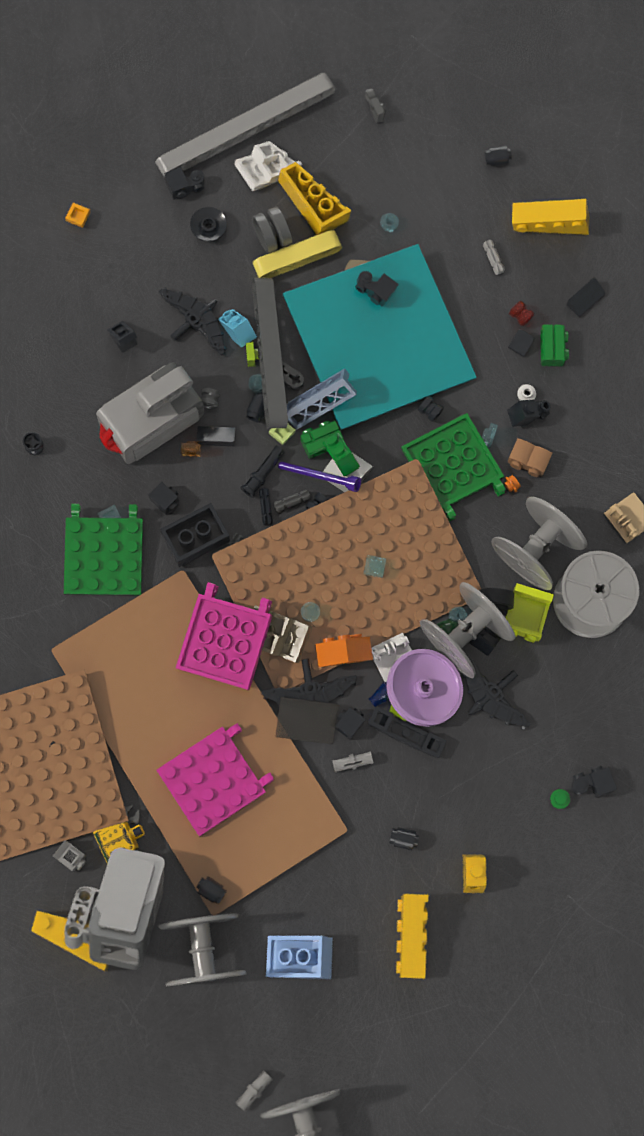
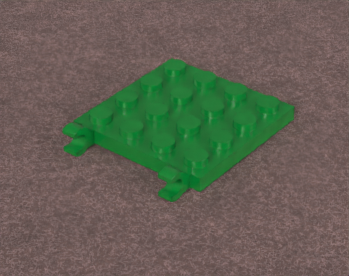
(455, 462)
(103, 554)

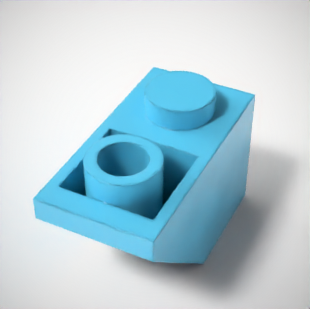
(237, 327)

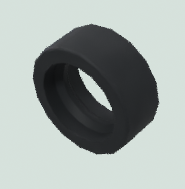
(501, 598)

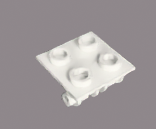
(389, 652)

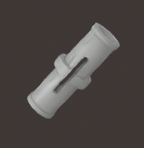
(352, 761)
(254, 1090)

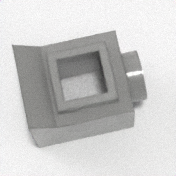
(70, 856)

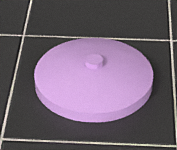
(424, 687)

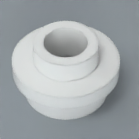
(522, 396)

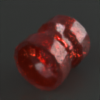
(521, 313)

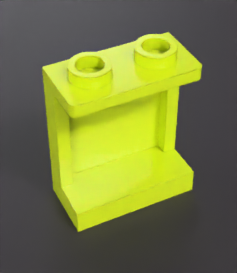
(529, 612)

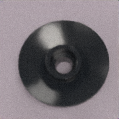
(208, 216)

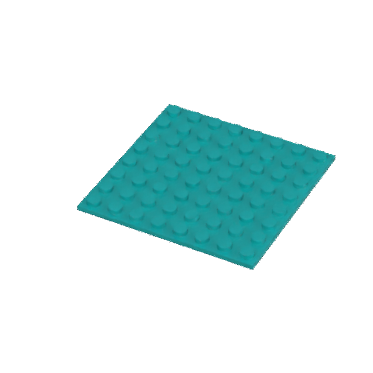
(390, 350)

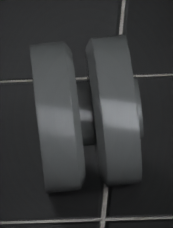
(272, 229)

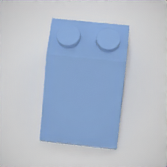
(299, 957)

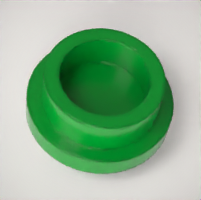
(560, 799)

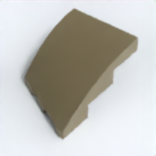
(286, 637)

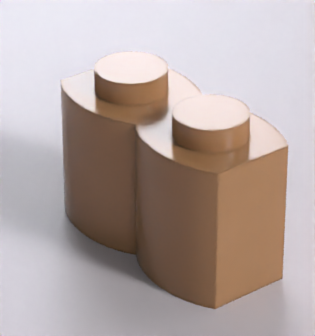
(529, 457)

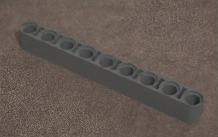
(269, 353)

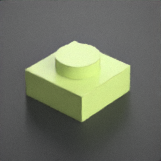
(282, 435)

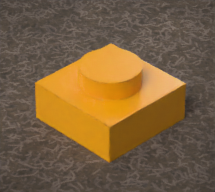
(77, 215)

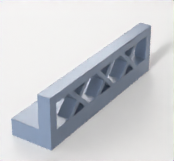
(317, 393)

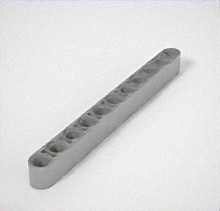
(247, 124)

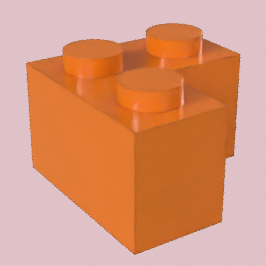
(344, 650)

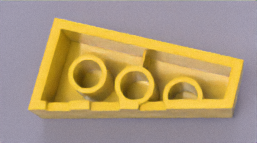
(313, 201)
(551, 217)
(52, 929)
(412, 936)

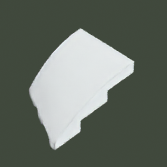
(263, 165)

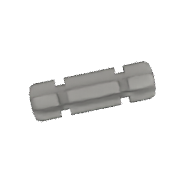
(493, 257)

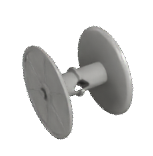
(552, 526)
(596, 594)
(483, 615)
(201, 948)
(302, 1113)

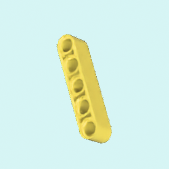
(297, 255)

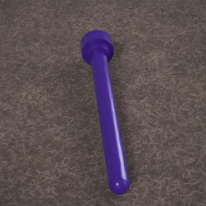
(352, 483)

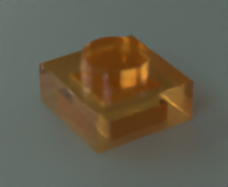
(191, 448)

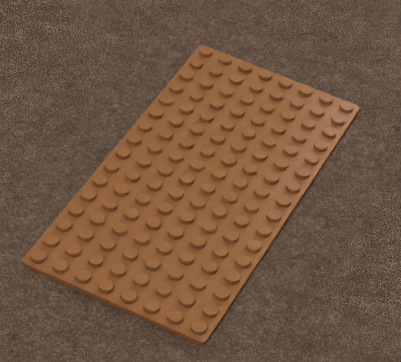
(160, 711)

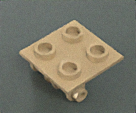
(627, 517)

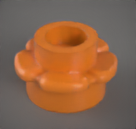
(512, 484)

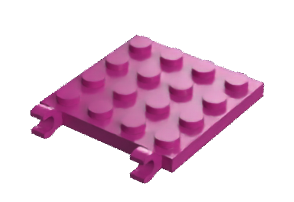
(224, 639)
(212, 780)

